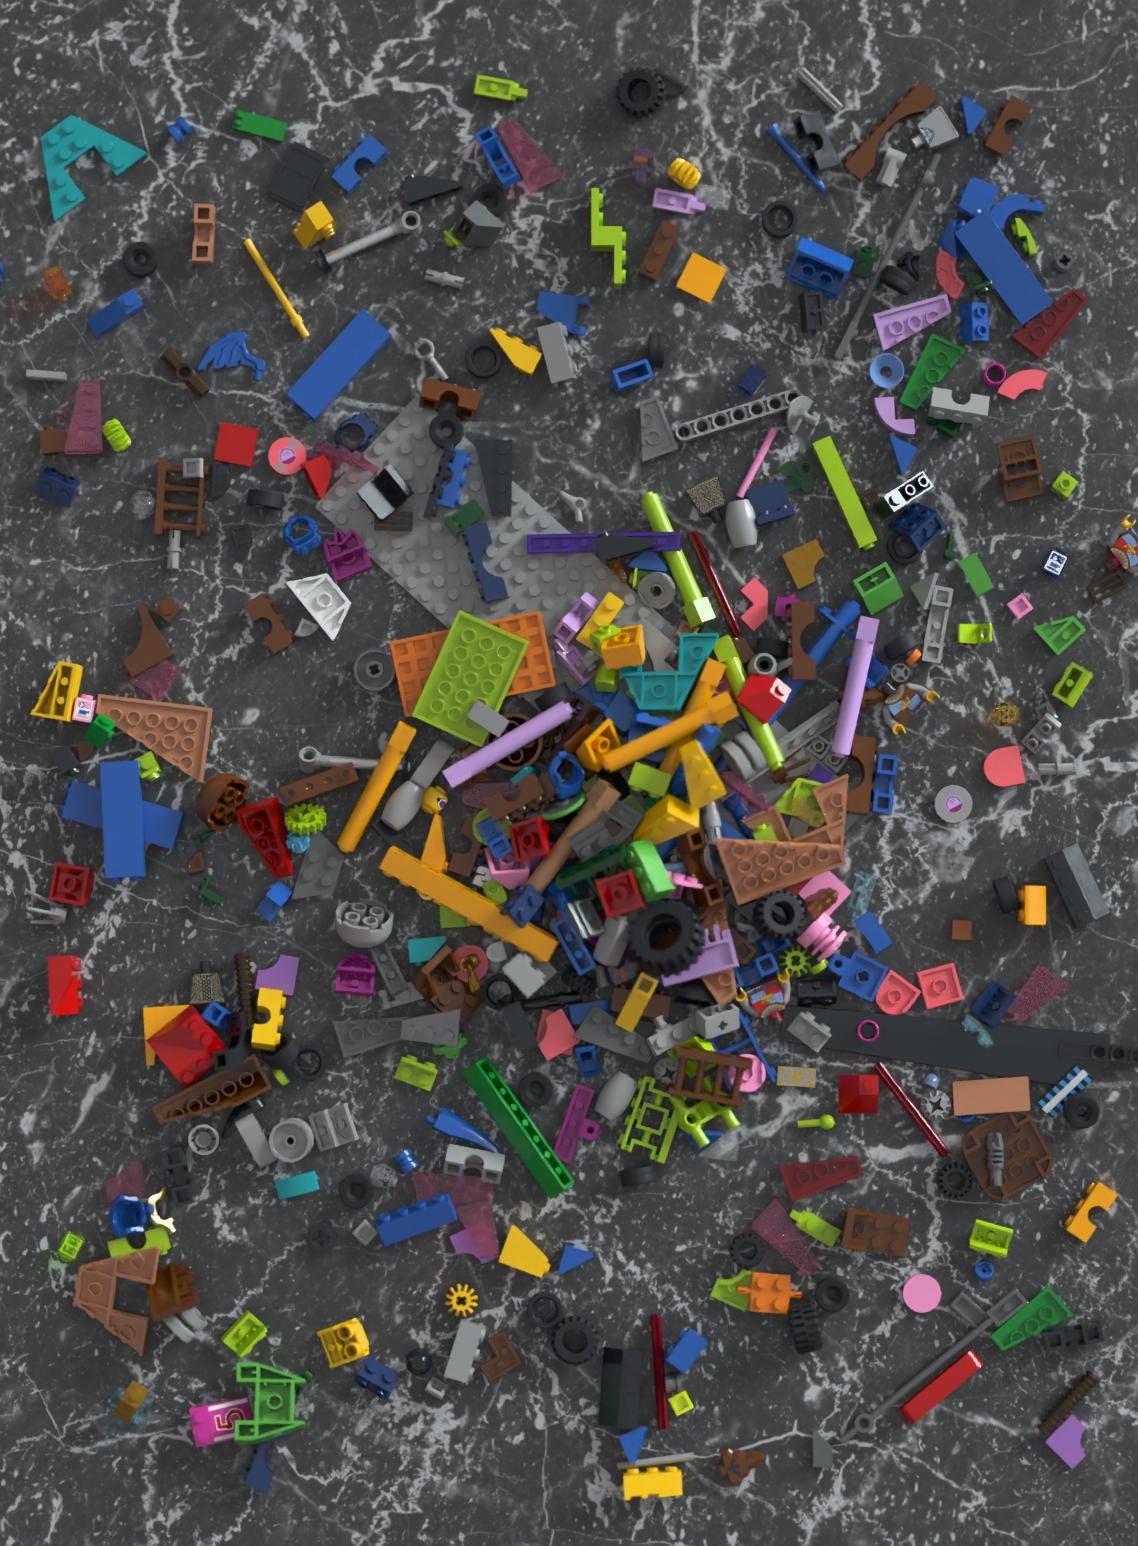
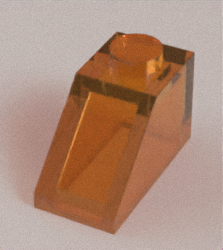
(57, 283)

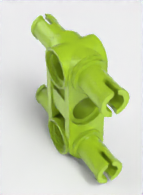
(702, 1113)

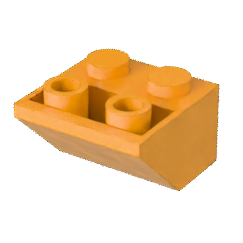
(1032, 905)

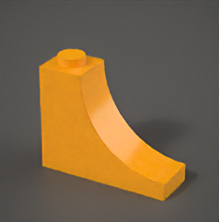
(154, 1020)

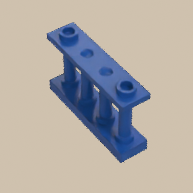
(743, 1021)

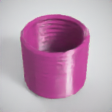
(998, 366)
(858, 1030)

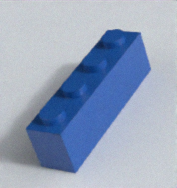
(416, 1219)

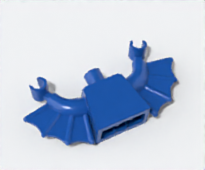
(615, 707)

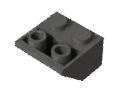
(477, 226)

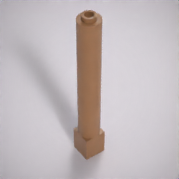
(600, 799)

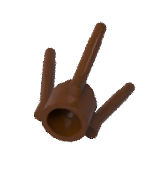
(780, 774)

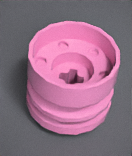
(822, 937)

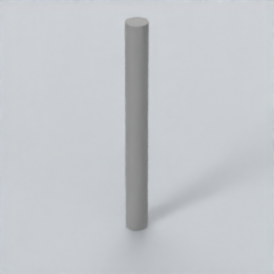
(656, 1461)

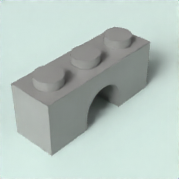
(943, 407)
(461, 1157)

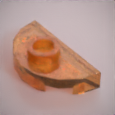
(617, 569)

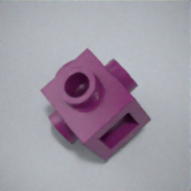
(780, 604)

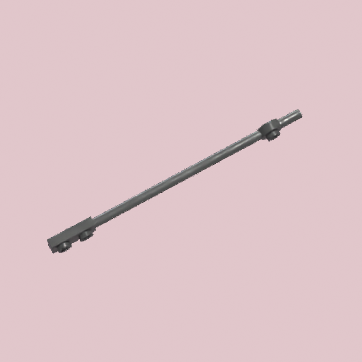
(851, 332)
(998, 1314)

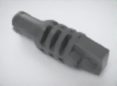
(995, 1158)

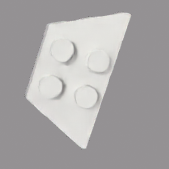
(323, 601)

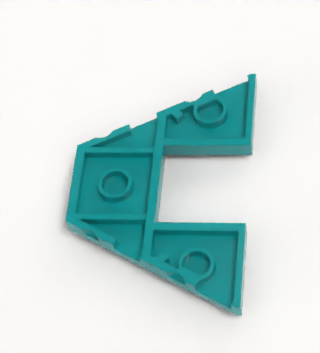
(67, 144)
(669, 689)

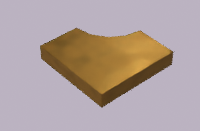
(802, 562)

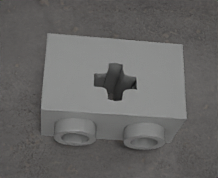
(717, 1020)

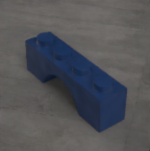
(492, 586)
(260, 1474)

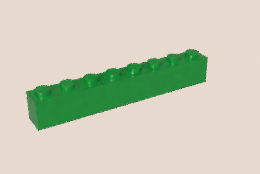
(518, 1127)

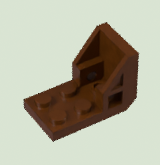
(443, 988)
(874, 1231)

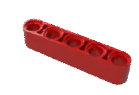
(940, 1386)

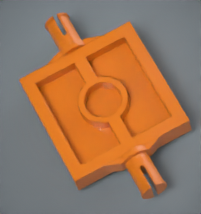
(769, 1292)

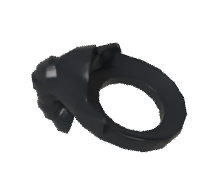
(911, 262)

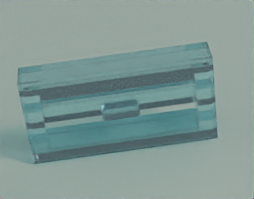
(867, 876)

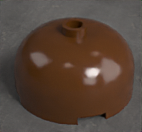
(525, 755)
(212, 799)

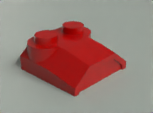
(530, 839)
(71, 884)
(620, 894)

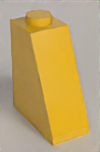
(523, 1254)

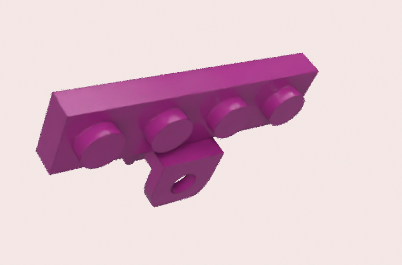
(576, 1124)

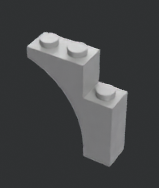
(658, 646)
(615, 939)

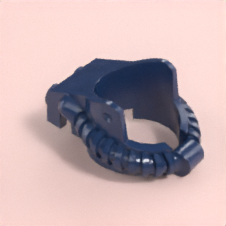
(361, 421)

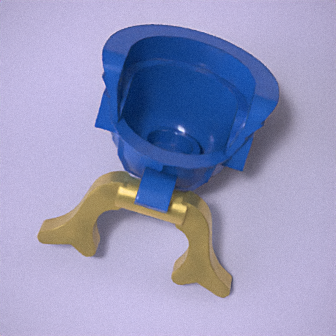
(132, 1216)

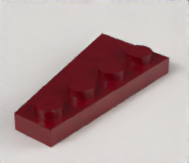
(1048, 326)
(815, 1176)

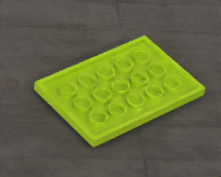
(472, 666)

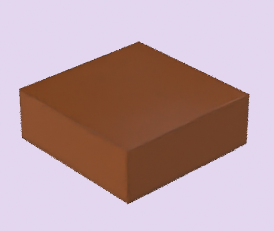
(961, 930)

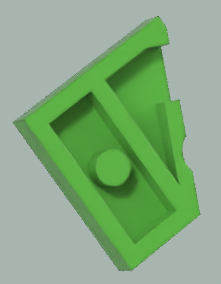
(1060, 633)

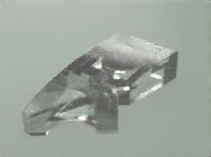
(714, 196)
(721, 1150)

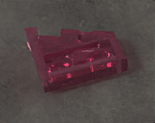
(158, 679)
(127, 1183)

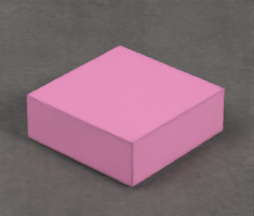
(1019, 606)

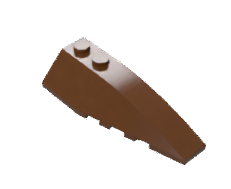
(216, 1092)

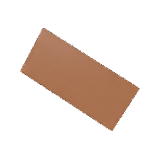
(991, 1096)

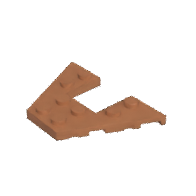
(832, 802)
(97, 1292)

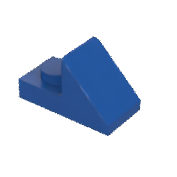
(274, 901)

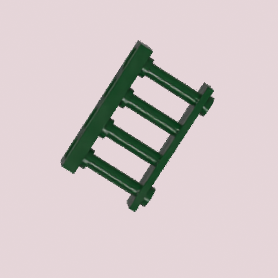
(592, 865)

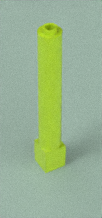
(696, 608)
(737, 677)

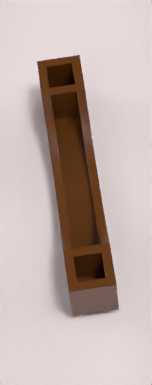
(916, 103)

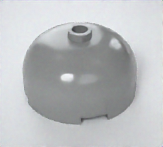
(361, 930)

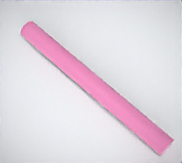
(756, 463)

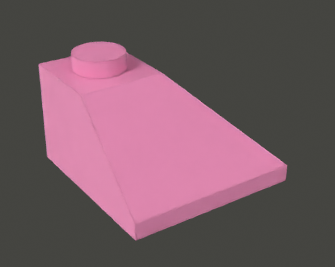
(507, 870)

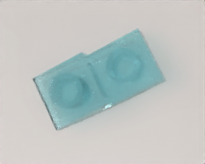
(972, 1025)

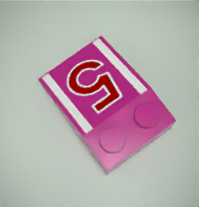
(216, 1420)

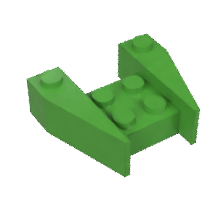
(272, 1403)

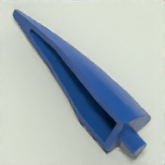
(457, 1127)

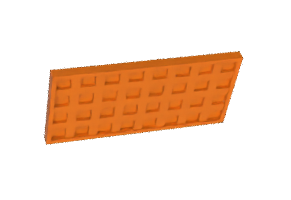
(417, 655)

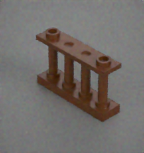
(163, 506)
(319, 784)
(703, 1057)

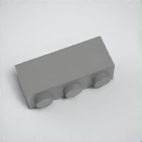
(557, 352)
(464, 1351)

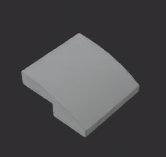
(333, 1127)

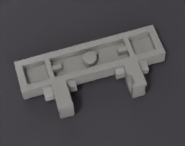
(667, 1035)

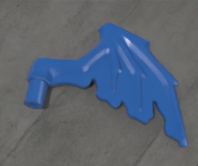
(229, 352)

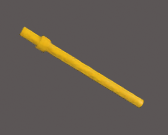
(296, 320)

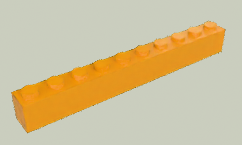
(468, 903)

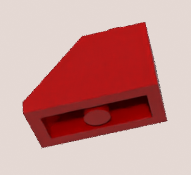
(318, 473)

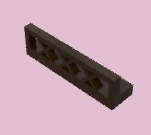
(579, 718)

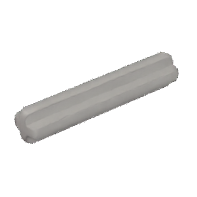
(819, 89)

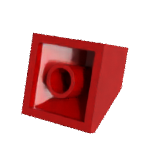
(763, 696)
(857, 1093)

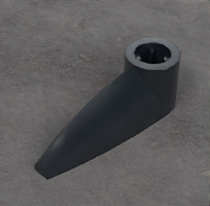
(251, 1106)

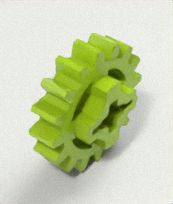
(305, 819)

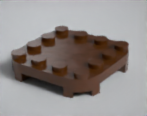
(1024, 1152)

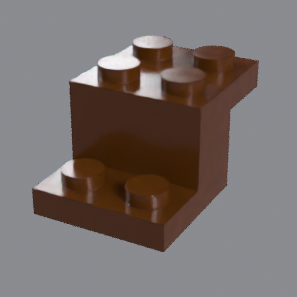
(1020, 468)

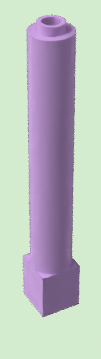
(854, 686)
(507, 744)

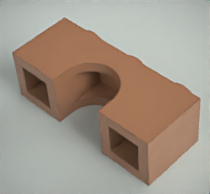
(204, 234)

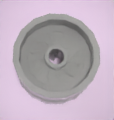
(743, 755)
(302, 1136)
(183, 1323)

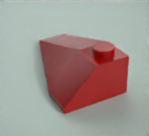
(267, 830)

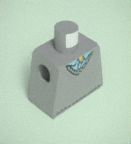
(935, 131)

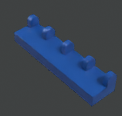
(706, 737)

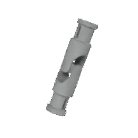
(711, 821)

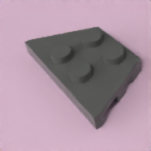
(319, 868)

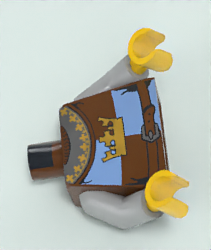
(904, 703)

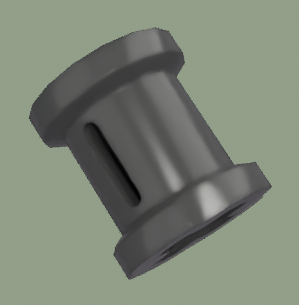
(1060, 266)

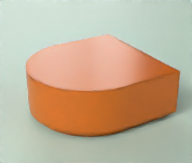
(913, 658)

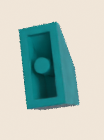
(424, 949)

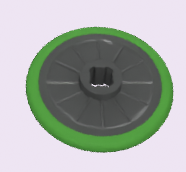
(562, 807)

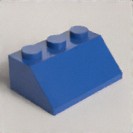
(819, 268)

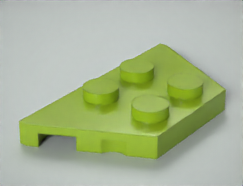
(799, 787)

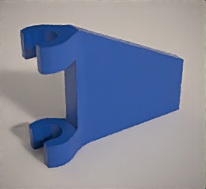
(563, 309)

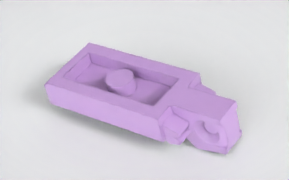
(676, 202)
(571, 659)

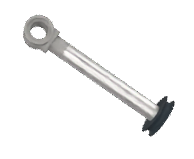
(367, 241)
(311, 760)

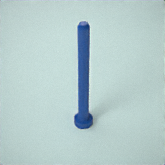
(796, 157)

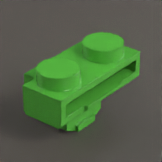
(450, 1051)

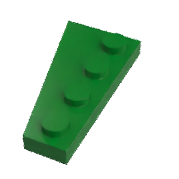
(931, 368)
(1039, 1314)

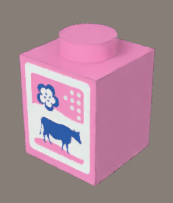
(84, 709)

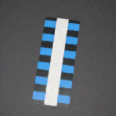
(1071, 1084)

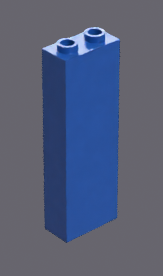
(1002, 266)
(338, 365)
(85, 806)
(122, 820)

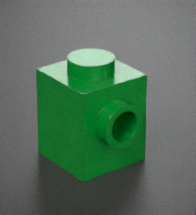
(100, 731)

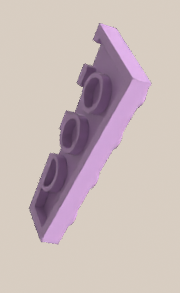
(905, 321)

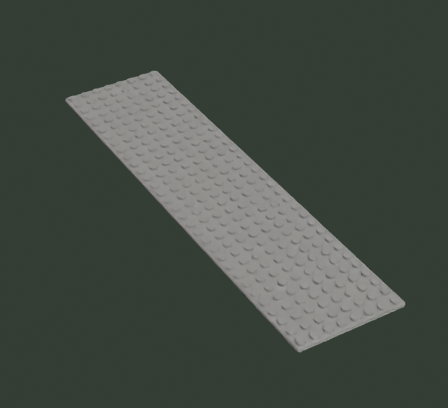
(440, 577)

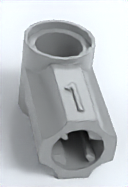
(892, 163)

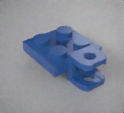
(849, 973)

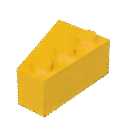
(60, 694)
(652, 1482)

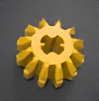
(684, 173)
(461, 1307)

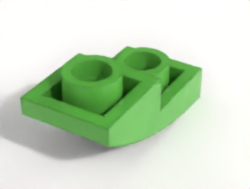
(976, 574)

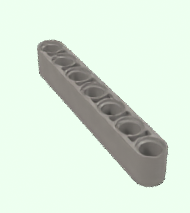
(730, 422)

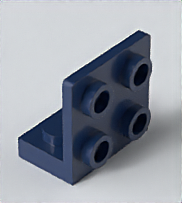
(770, 503)
(918, 524)

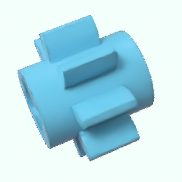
(297, 842)

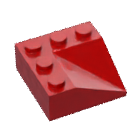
(65, 985)
(187, 1046)

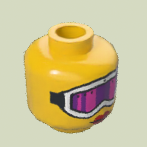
(434, 800)

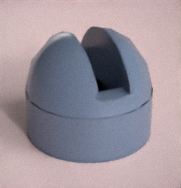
(930, 1081)

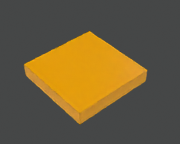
(701, 278)

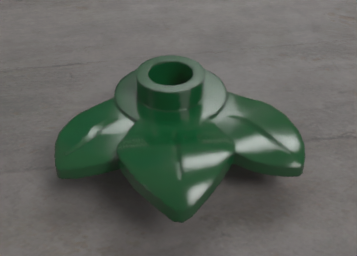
(796, 478)

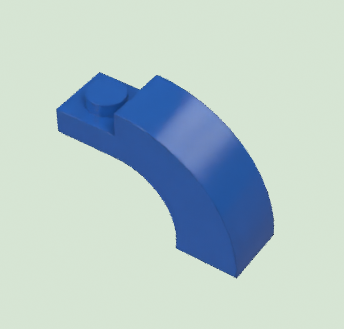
(497, 157)
(1012, 205)

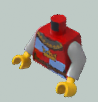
(1123, 548)
(767, 998)

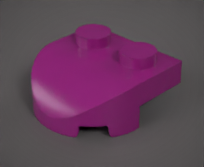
(355, 976)

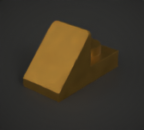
(130, 1401)

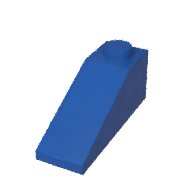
(116, 313)

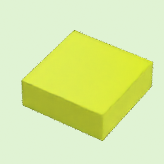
(680, 1403)

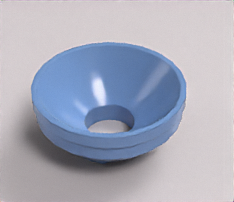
(890, 361)

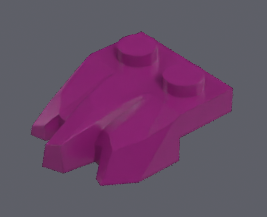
(347, 555)

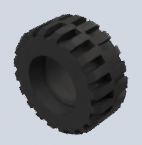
(681, 954)

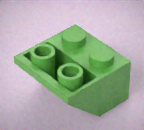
(878, 588)

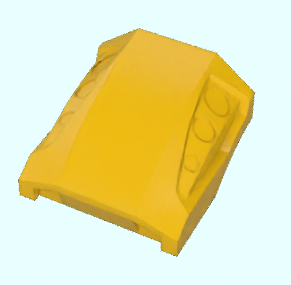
(344, 1342)

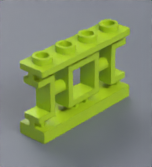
(667, 1123)

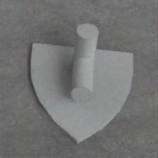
(798, 411)

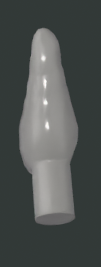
(574, 504)

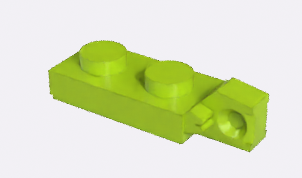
(498, 88)
(816, 1227)

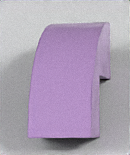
(885, 411)
(576, 618)

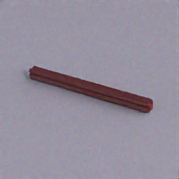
(714, 583)
(911, 1109)
(659, 1372)

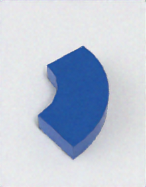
(564, 897)

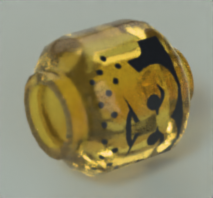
(1005, 714)

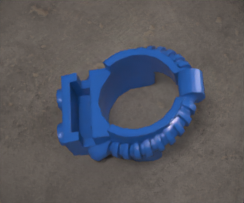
(308, 541)
(574, 784)

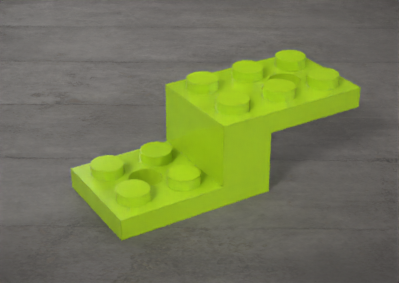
(607, 238)

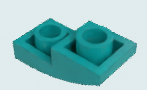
(524, 773)
(297, 1184)

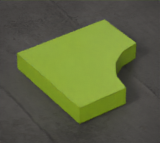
(726, 1290)

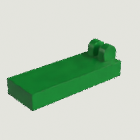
(259, 126)

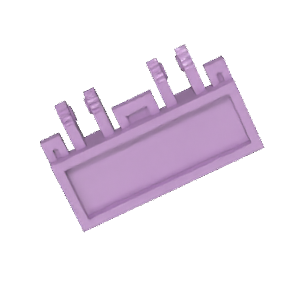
(716, 958)

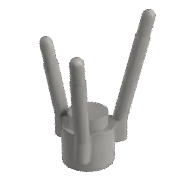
(57, 914)

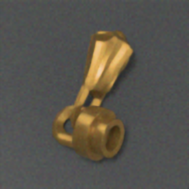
(472, 962)

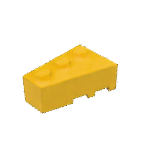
(315, 226)
(700, 776)
(666, 820)

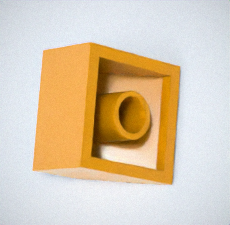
(624, 648)
(597, 744)

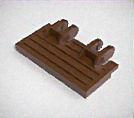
(170, 1291)

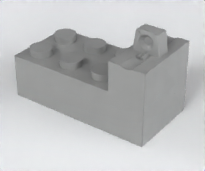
(528, 972)

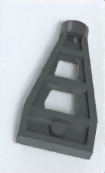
(625, 816)

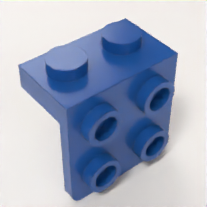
(643, 724)

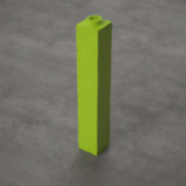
(844, 493)

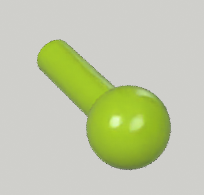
(825, 1122)

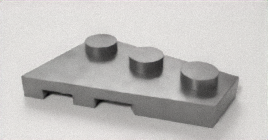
(655, 430)
(434, 1028)

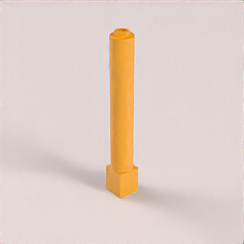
(703, 691)
(719, 710)
(376, 786)

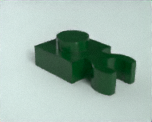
(946, 427)

